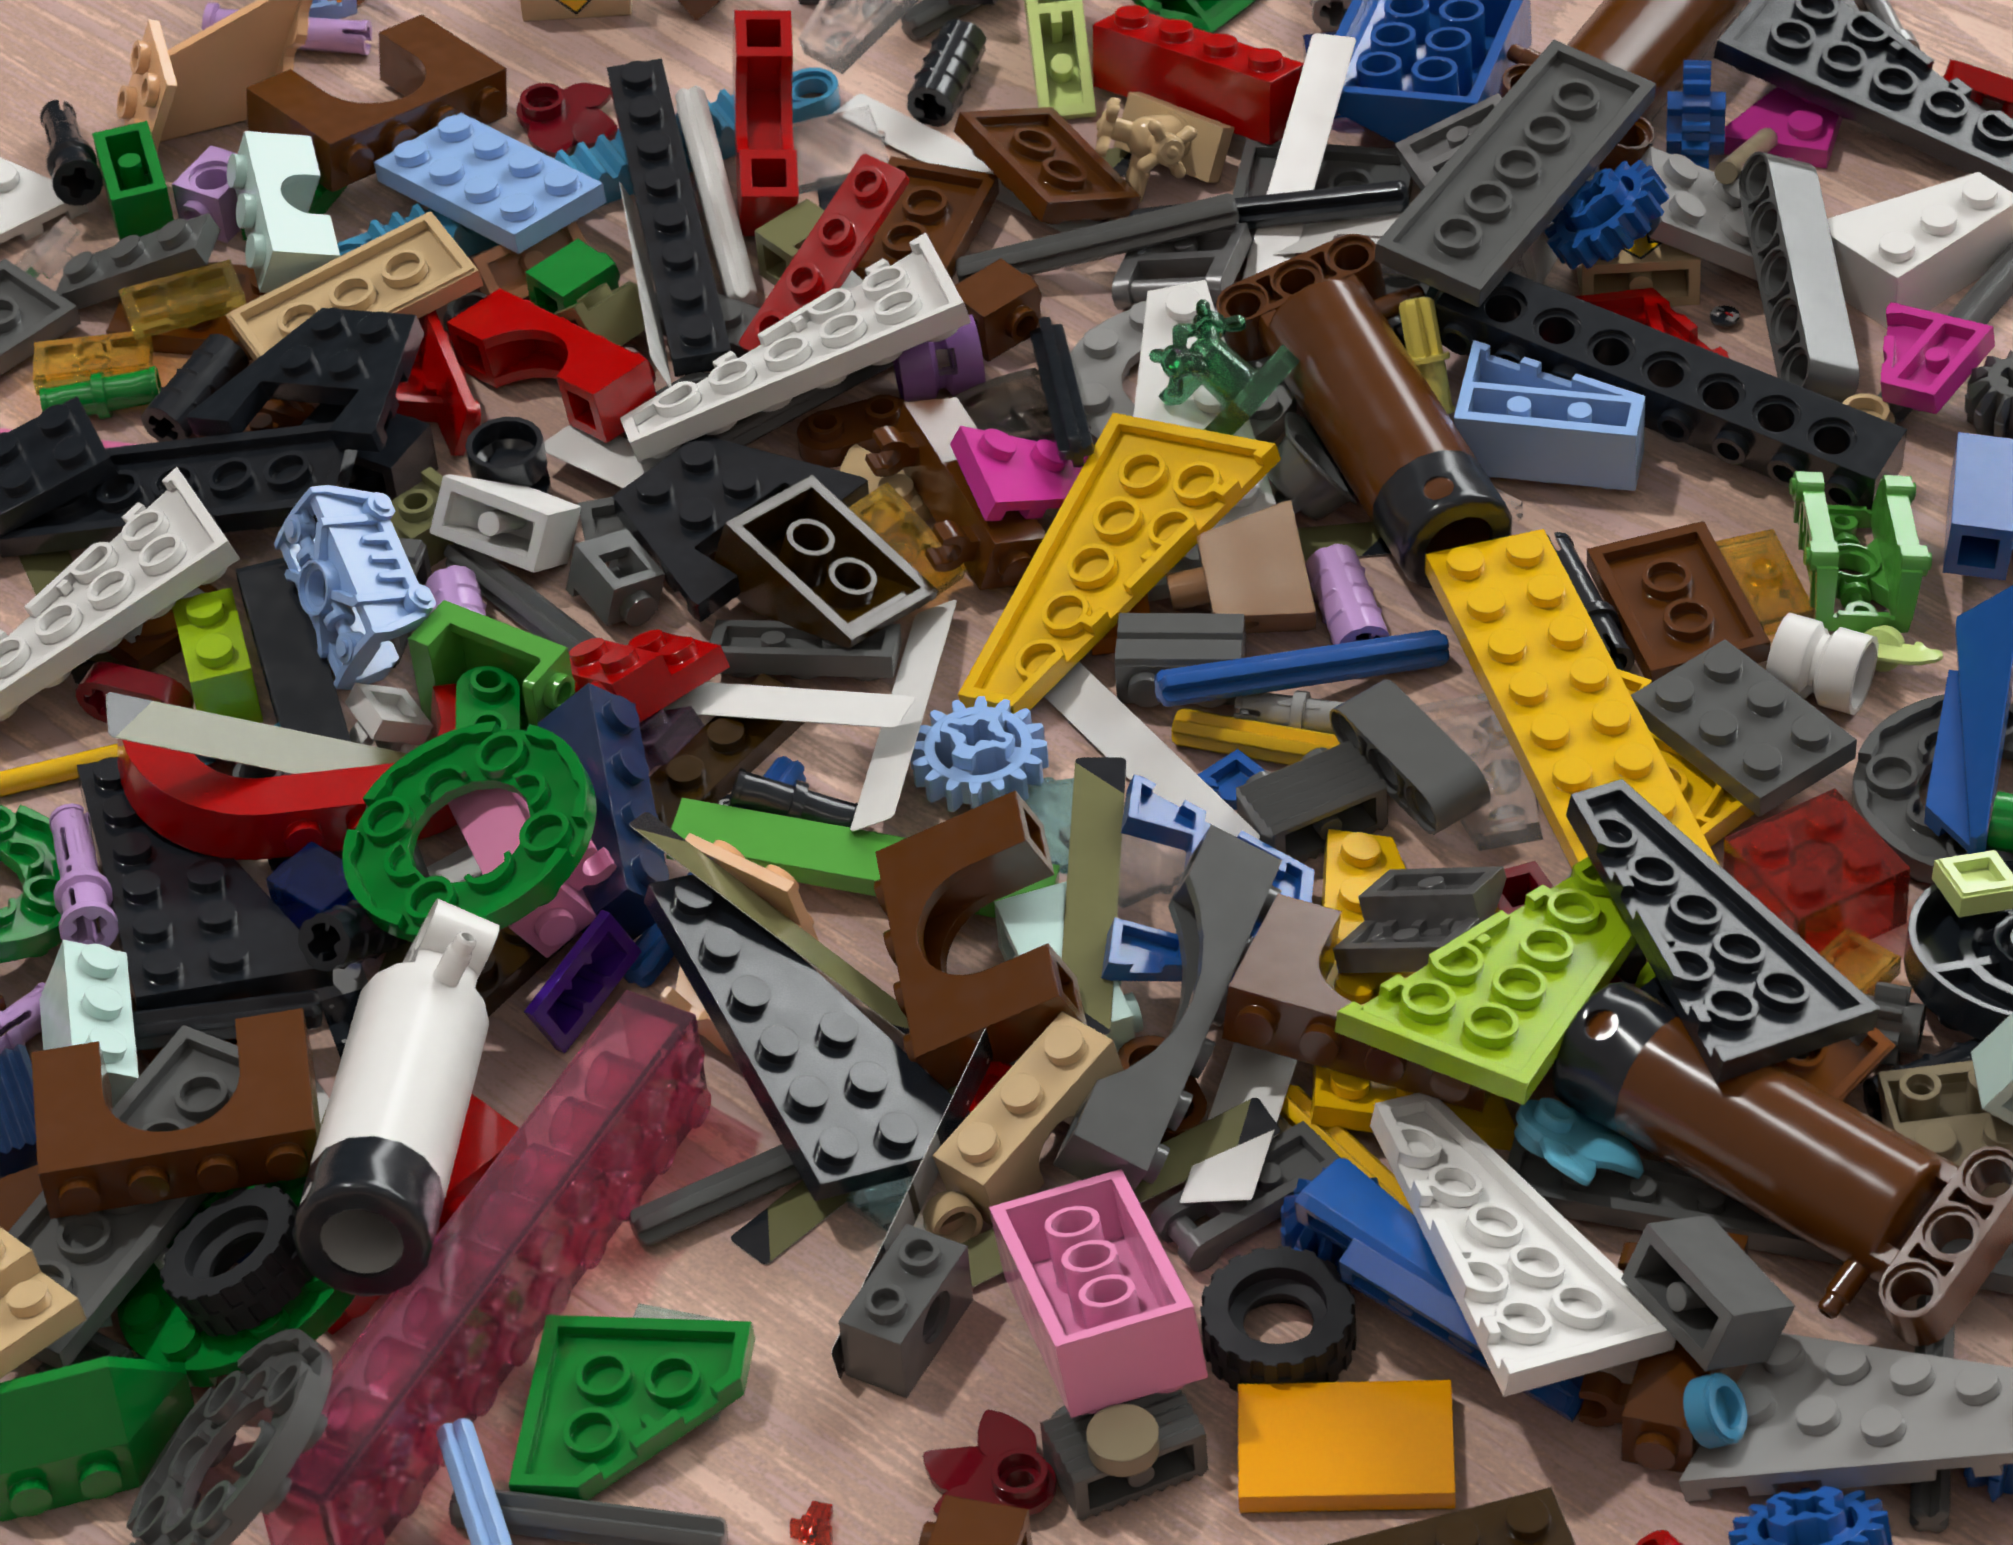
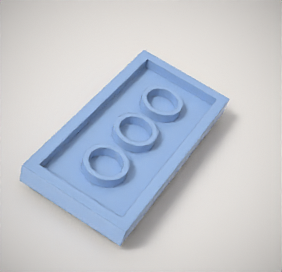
(489, 182)

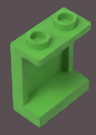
(462, 639)

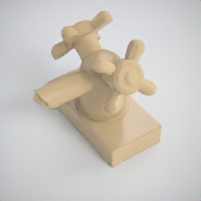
(1164, 136)

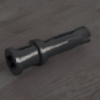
(70, 158)

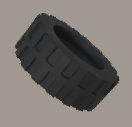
(215, 1240)
(1272, 1278)

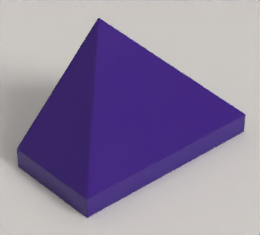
(583, 981)

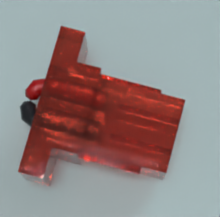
(814, 1526)

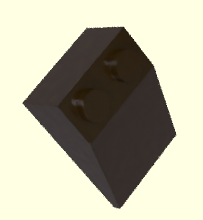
(819, 566)

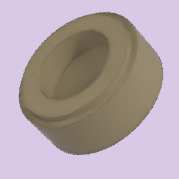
(1123, 1440)

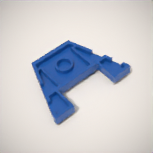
(1152, 954)

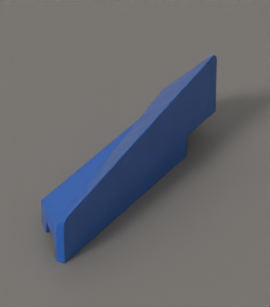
(1973, 725)
(1396, 1267)

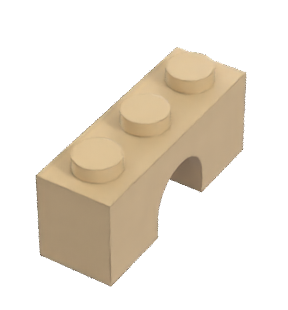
(1000, 1142)

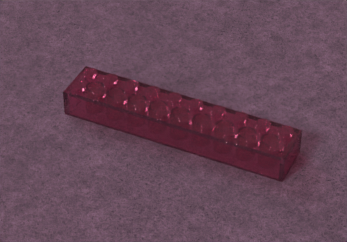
(497, 1274)

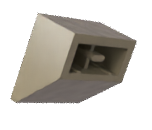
(1943, 1112)

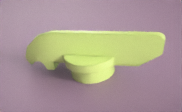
(1894, 651)

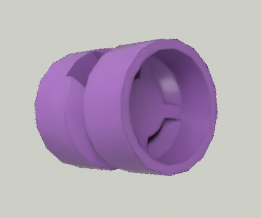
(918, 369)

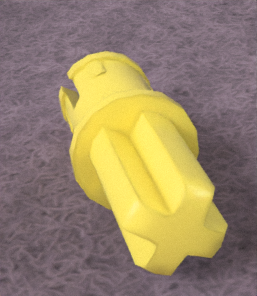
(1425, 346)

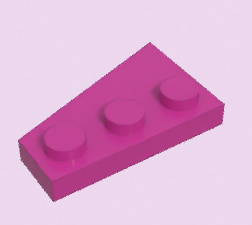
(1012, 472)

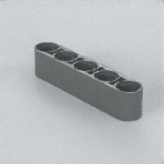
(1798, 275)

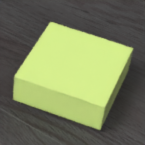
(1975, 883)

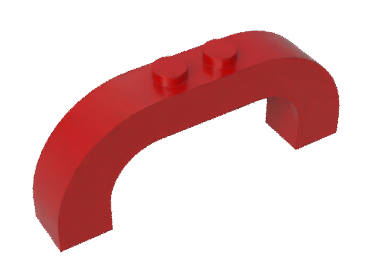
(258, 815)

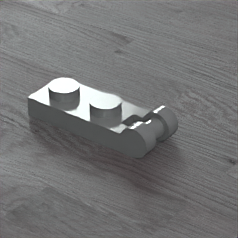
(1290, 1156)

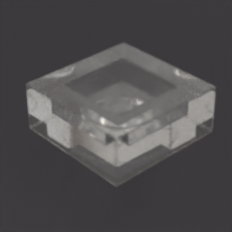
(49, 251)

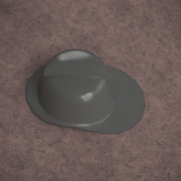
(1308, 472)

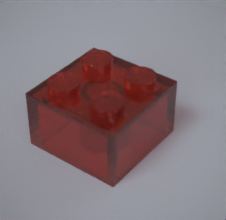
(1821, 870)

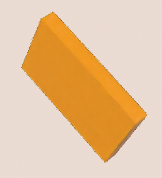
(1345, 1446)

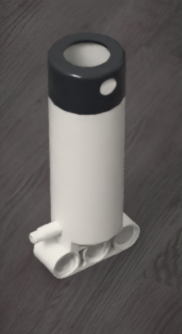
(397, 1112)

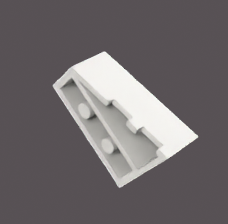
(1921, 244)

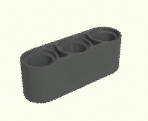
(1413, 755)

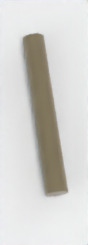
(1730, 168)

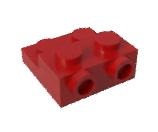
(649, 670)

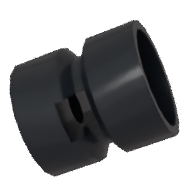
(509, 453)

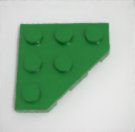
(620, 1394)

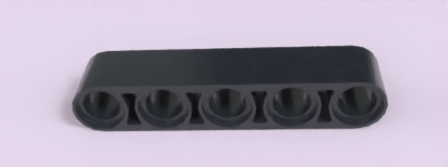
(287, 651)

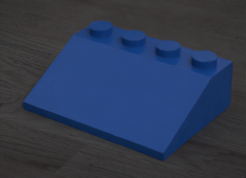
(1426, 59)

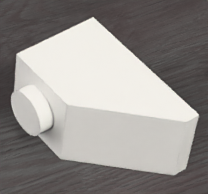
(506, 521)

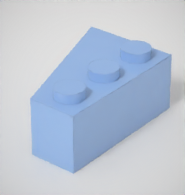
(1547, 426)

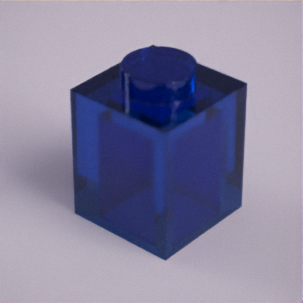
(309, 884)

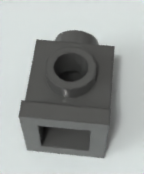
(626, 589)

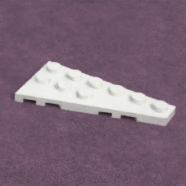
(1520, 1272)

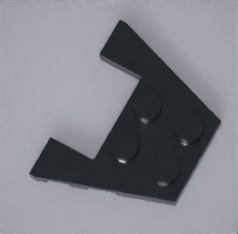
(327, 359)
(691, 494)

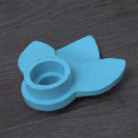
(1573, 1141)

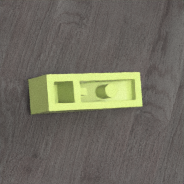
(1060, 57)

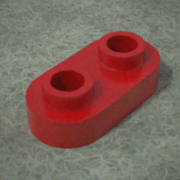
(1984, 84)

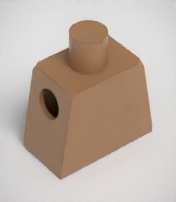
(1251, 570)

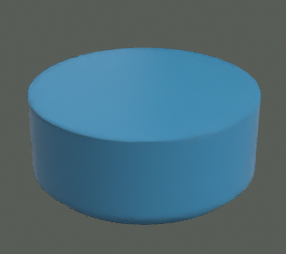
(1715, 1410)

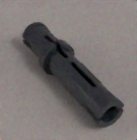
(1601, 612)

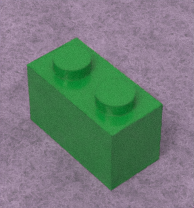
(133, 179)

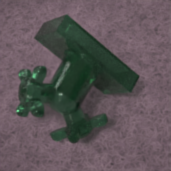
(1218, 369)

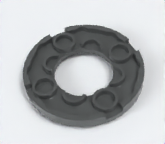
(1889, 781)
(280, 1373)

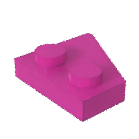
(1802, 127)
(1929, 356)

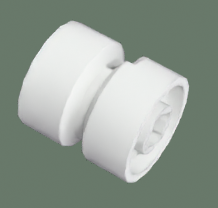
(1830, 666)

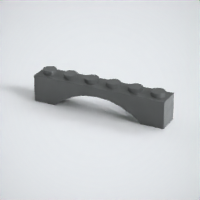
(1213, 913)

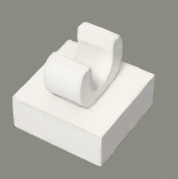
(386, 717)

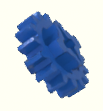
(1696, 116)
(1607, 214)
(1814, 1519)

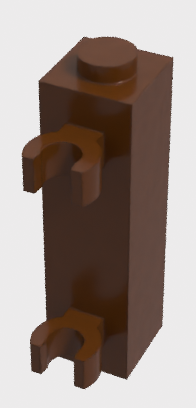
(920, 445)
(1651, 1406)

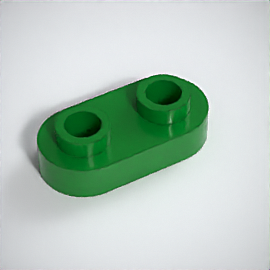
(487, 696)

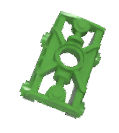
(1889, 565)

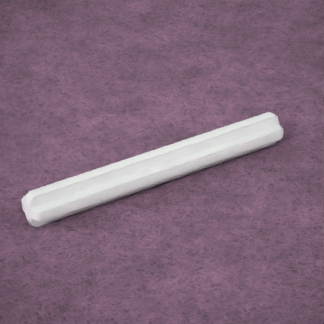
(715, 195)

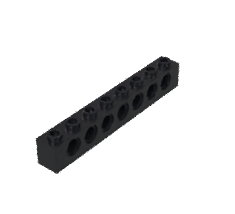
(1686, 388)

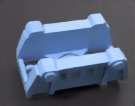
(352, 580)

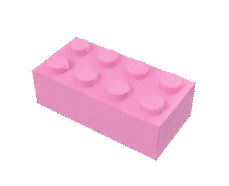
(1098, 1293)

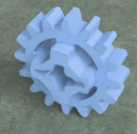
(979, 754)

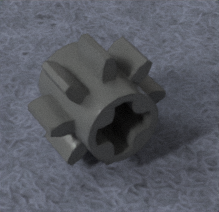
(1899, 1019)

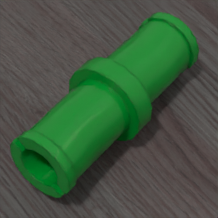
(107, 394)

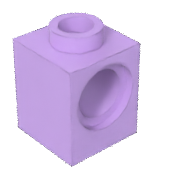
(205, 190)

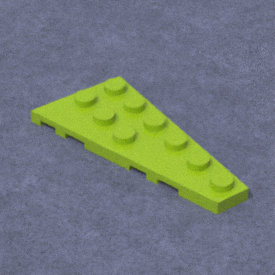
(1503, 991)

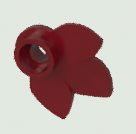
(565, 116)
(995, 1467)

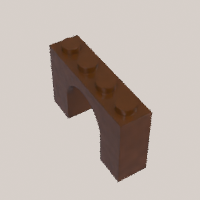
(417, 59)
(929, 893)
(1289, 1009)
(258, 1138)

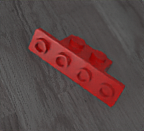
(834, 243)
(439, 388)

